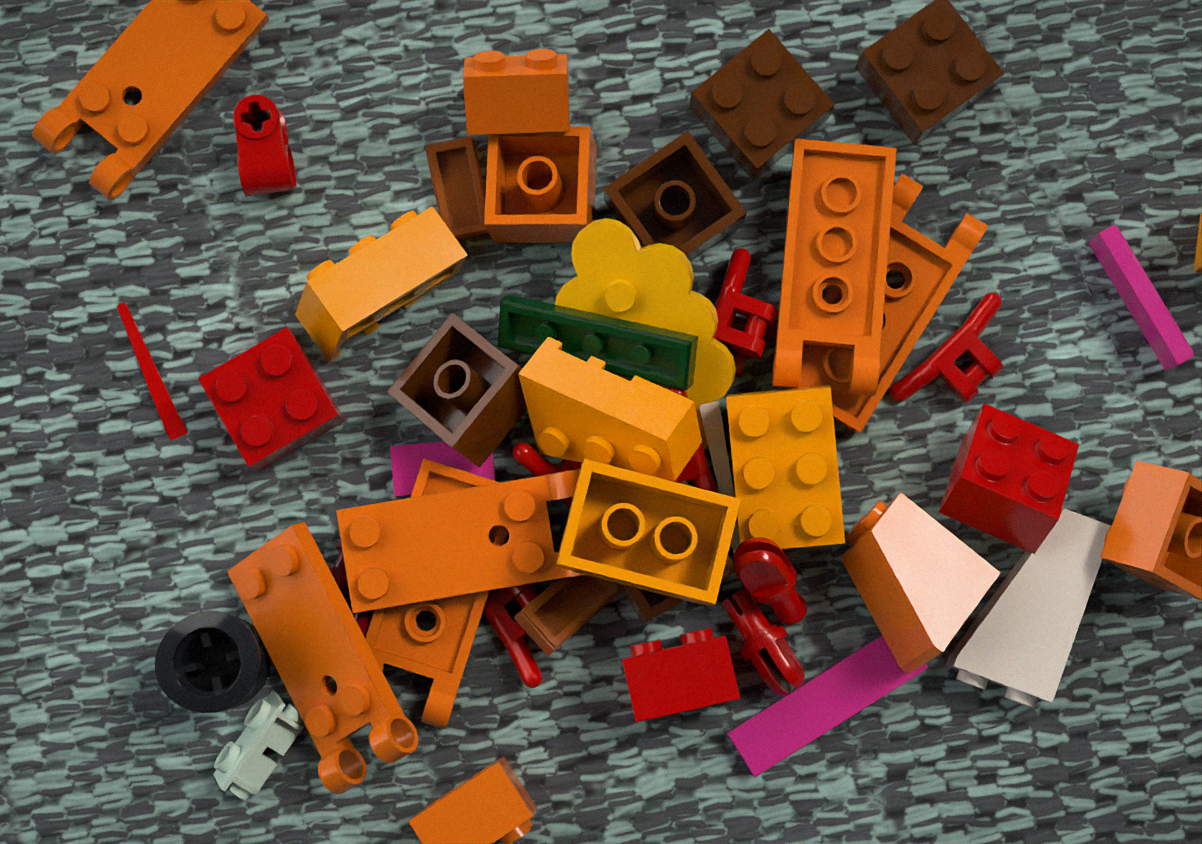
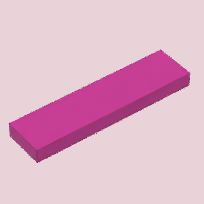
(818, 705)

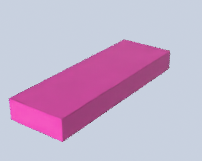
(1141, 297)

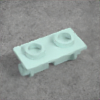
(244, 760)

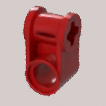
(264, 155)

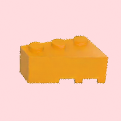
(377, 279)
(601, 417)

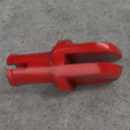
(769, 578)
(764, 644)

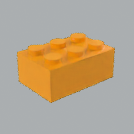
(786, 466)
(648, 533)

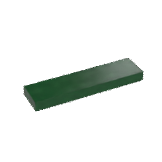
(624, 345)

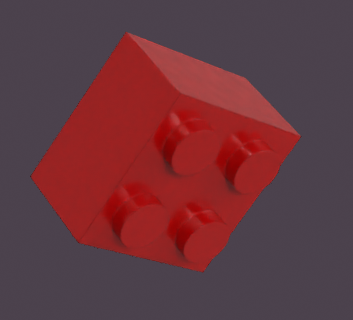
(271, 399)
(1009, 478)
(680, 676)

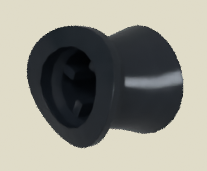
(211, 662)

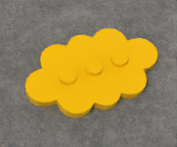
(652, 289)

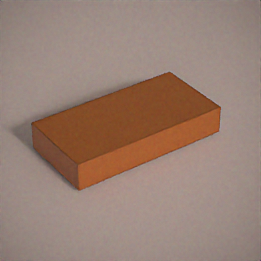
(458, 186)
(565, 609)

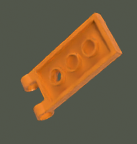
(174, 59)
(836, 240)
(927, 276)
(442, 542)
(317, 637)
(446, 647)

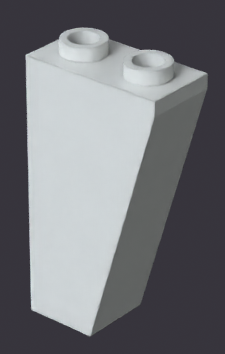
(1034, 615)

